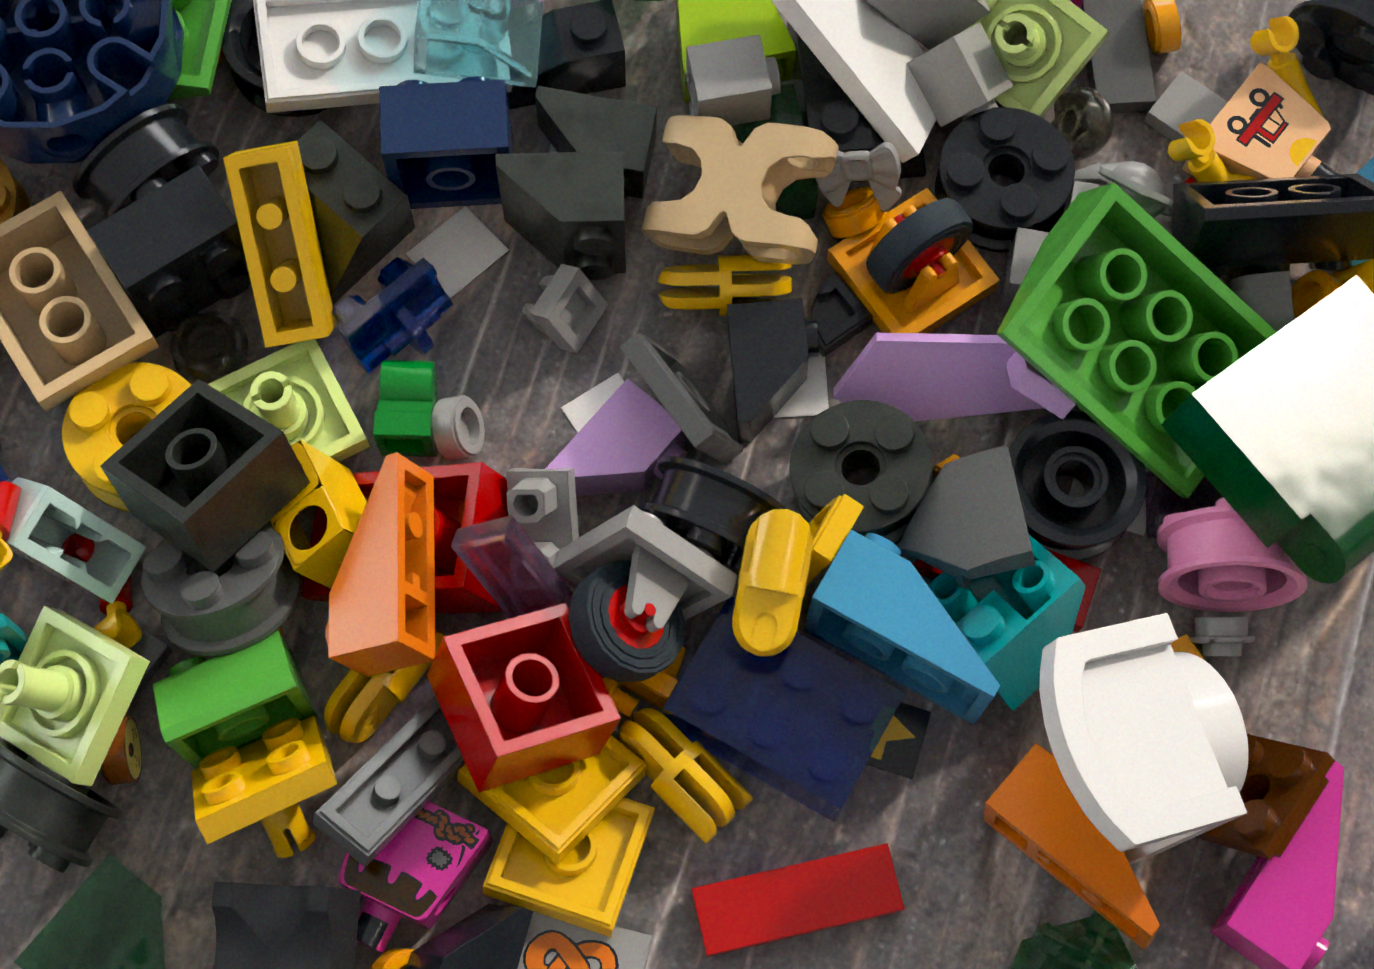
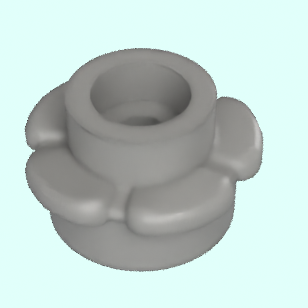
(1221, 635)

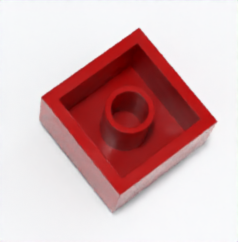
(521, 697)

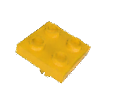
(264, 784)

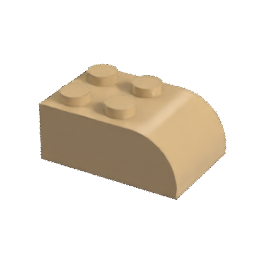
(62, 305)

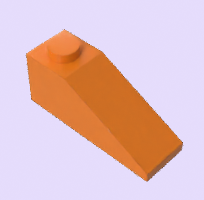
(387, 578)
(1049, 826)

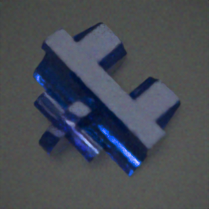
(395, 316)

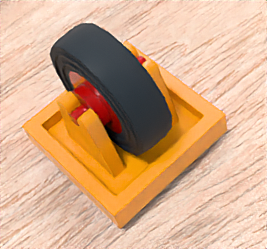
(915, 265)

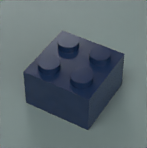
(445, 140)

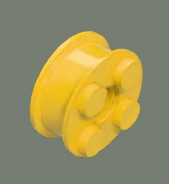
(108, 414)

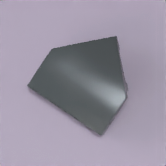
(971, 520)

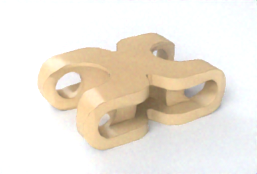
(740, 189)

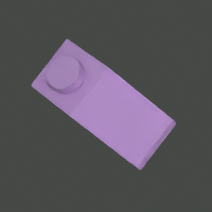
(622, 444)

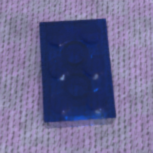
(785, 718)

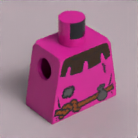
(415, 873)

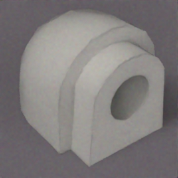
(1267, 296)

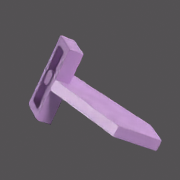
(948, 377)

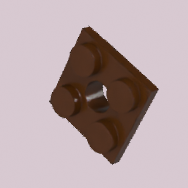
(1277, 794)

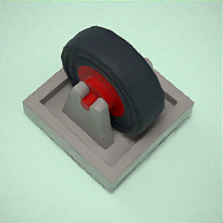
(636, 593)

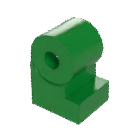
(406, 408)

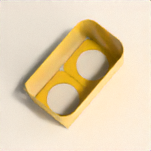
(343, 506)

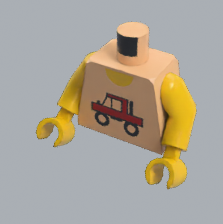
(1266, 126)

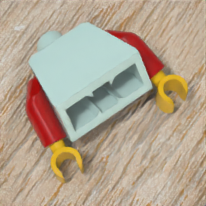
(73, 547)

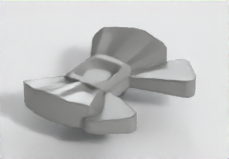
(878, 166)

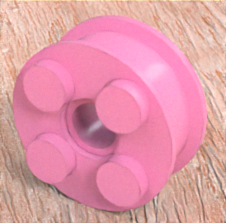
(1222, 563)

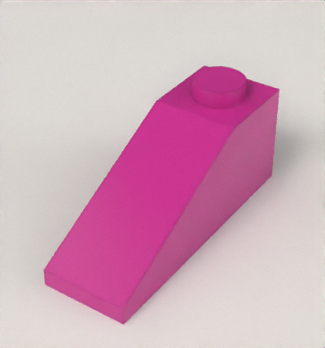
(1289, 900)

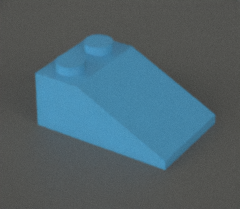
(892, 622)

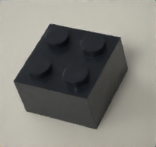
(175, 251)

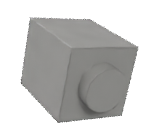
(960, 75)
(732, 80)

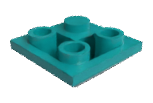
(1014, 618)

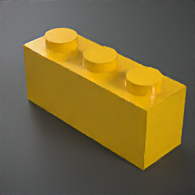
(280, 243)

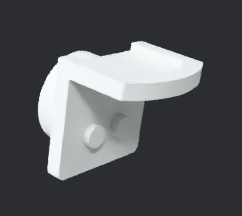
(1143, 735)

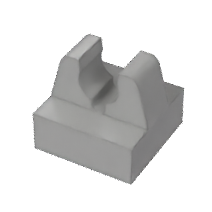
(566, 308)

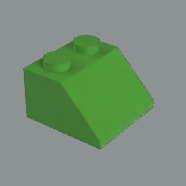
(230, 698)

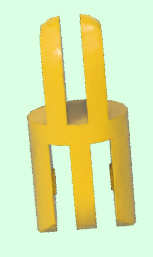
(728, 284)
(772, 582)
(364, 702)
(684, 773)

